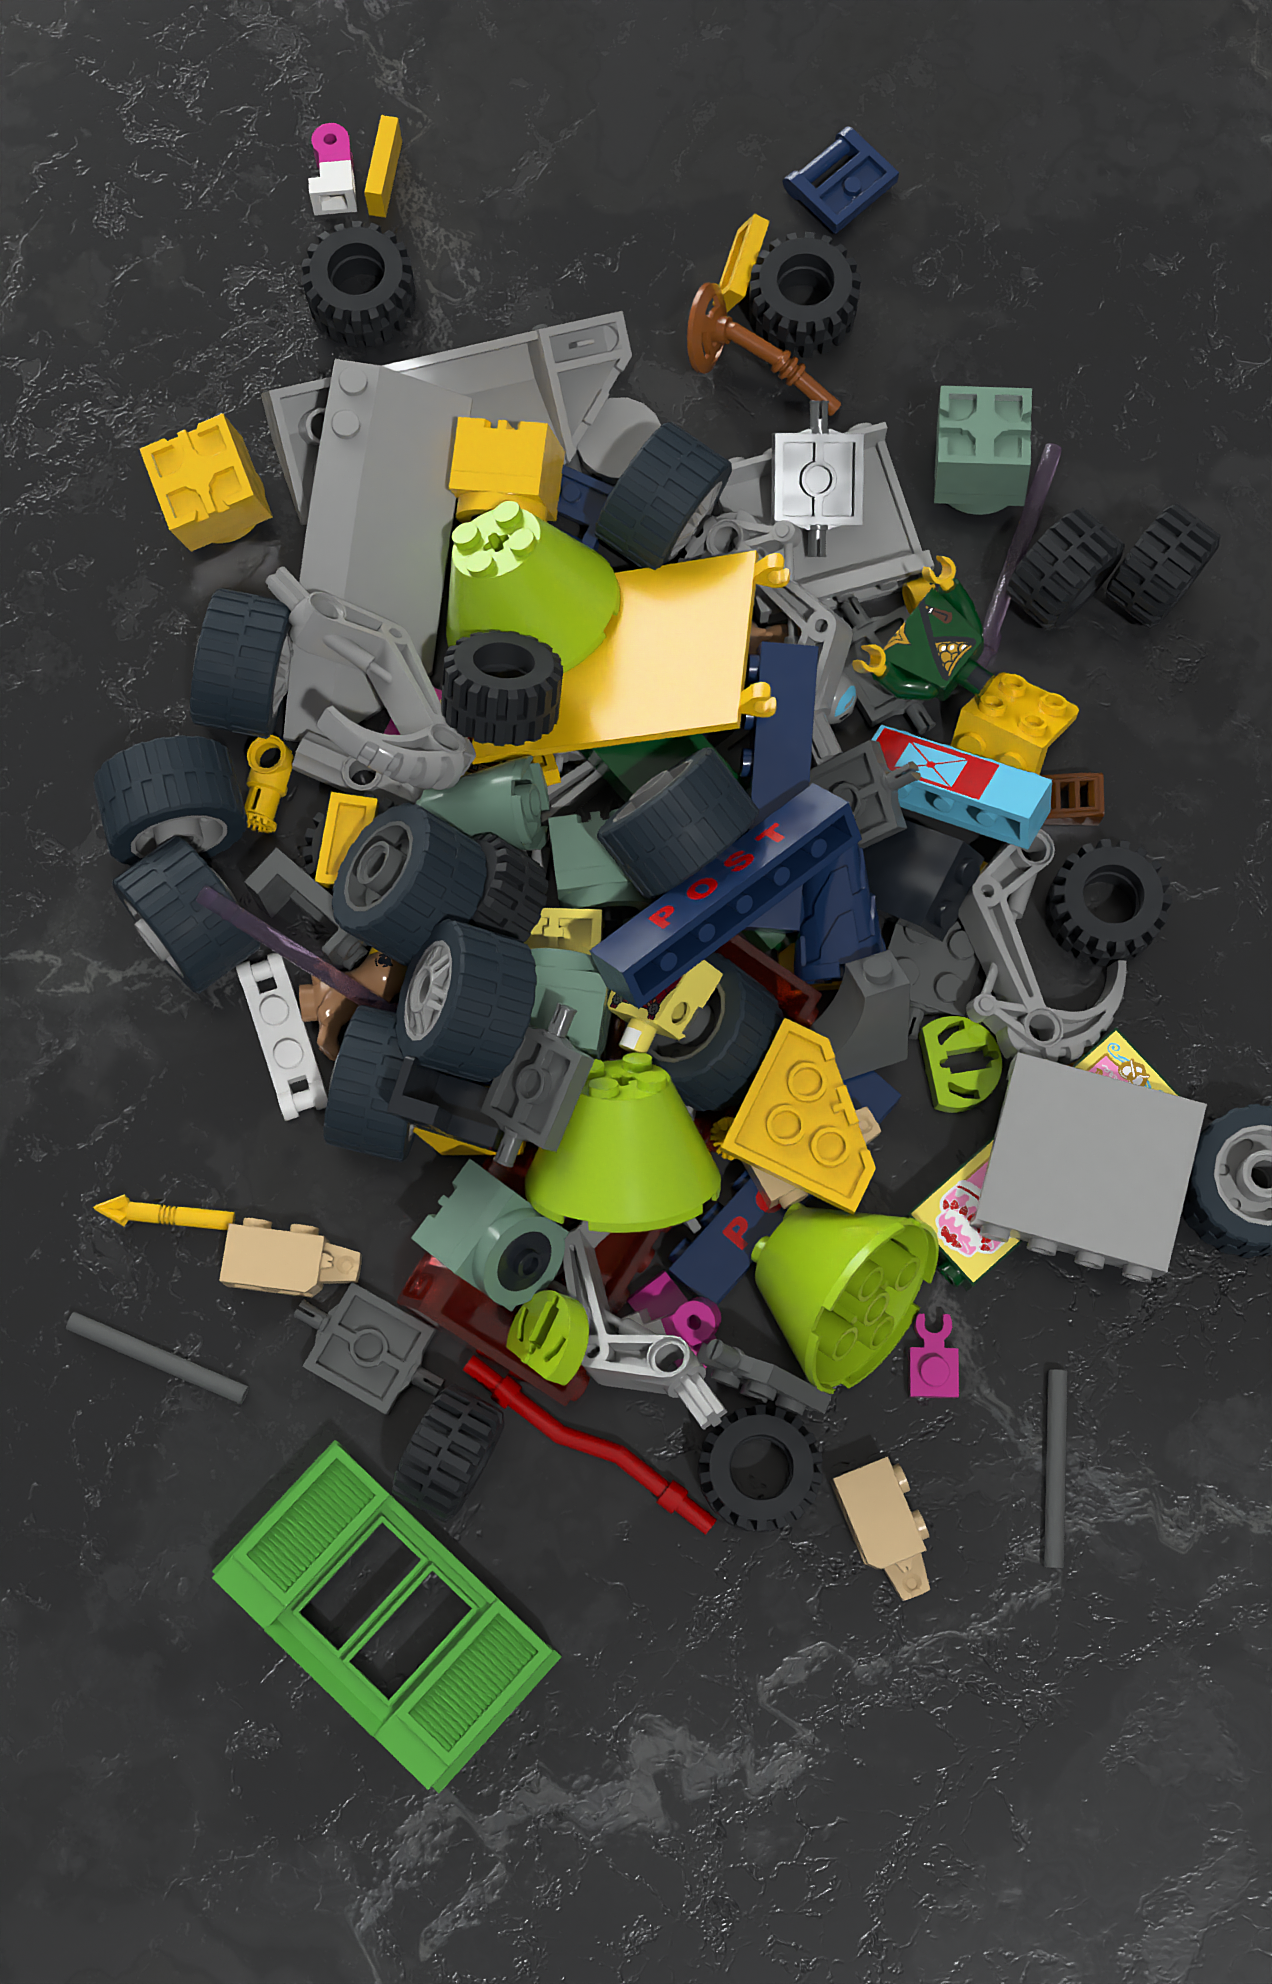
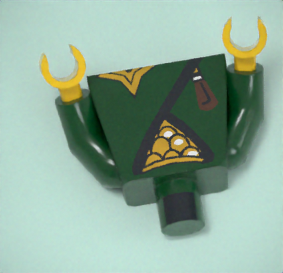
(933, 646)

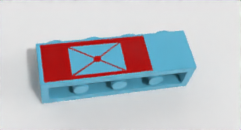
(968, 788)

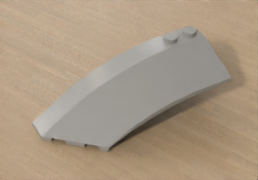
(534, 376)
(376, 525)

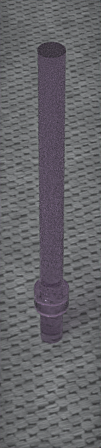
(1018, 549)
(291, 950)

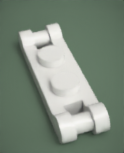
(283, 1035)

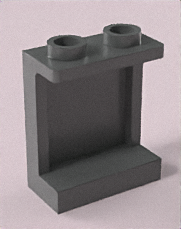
(279, 881)

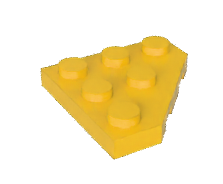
(803, 1121)

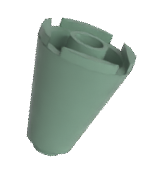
(498, 802)

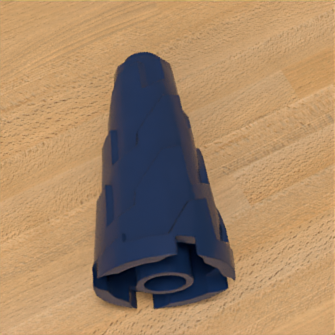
(836, 920)

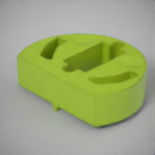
(970, 1038)
(550, 1335)

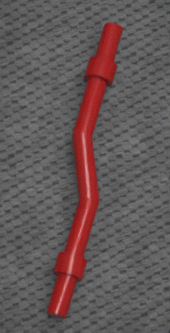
(670, 1495)

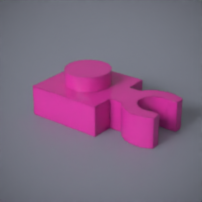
(932, 1368)

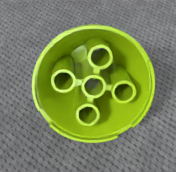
(529, 580)
(626, 1154)
(843, 1287)

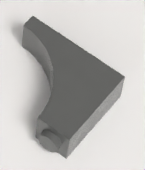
(868, 1016)

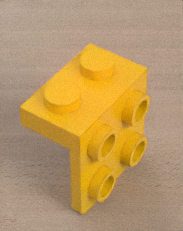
(1013, 723)

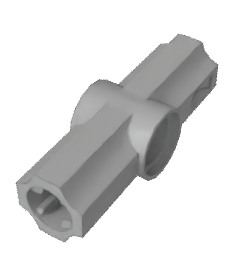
(333, 766)

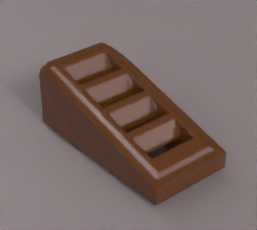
(1074, 814)

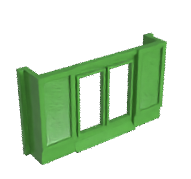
(461, 1687)

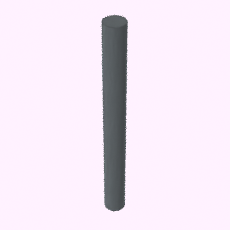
(157, 1357)
(1055, 1469)

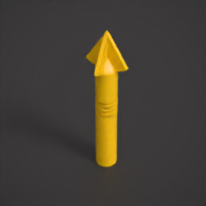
(122, 1211)

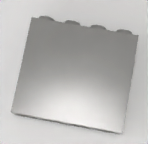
(859, 559)
(1089, 1167)

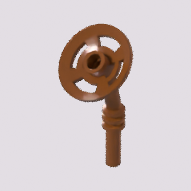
(718, 329)

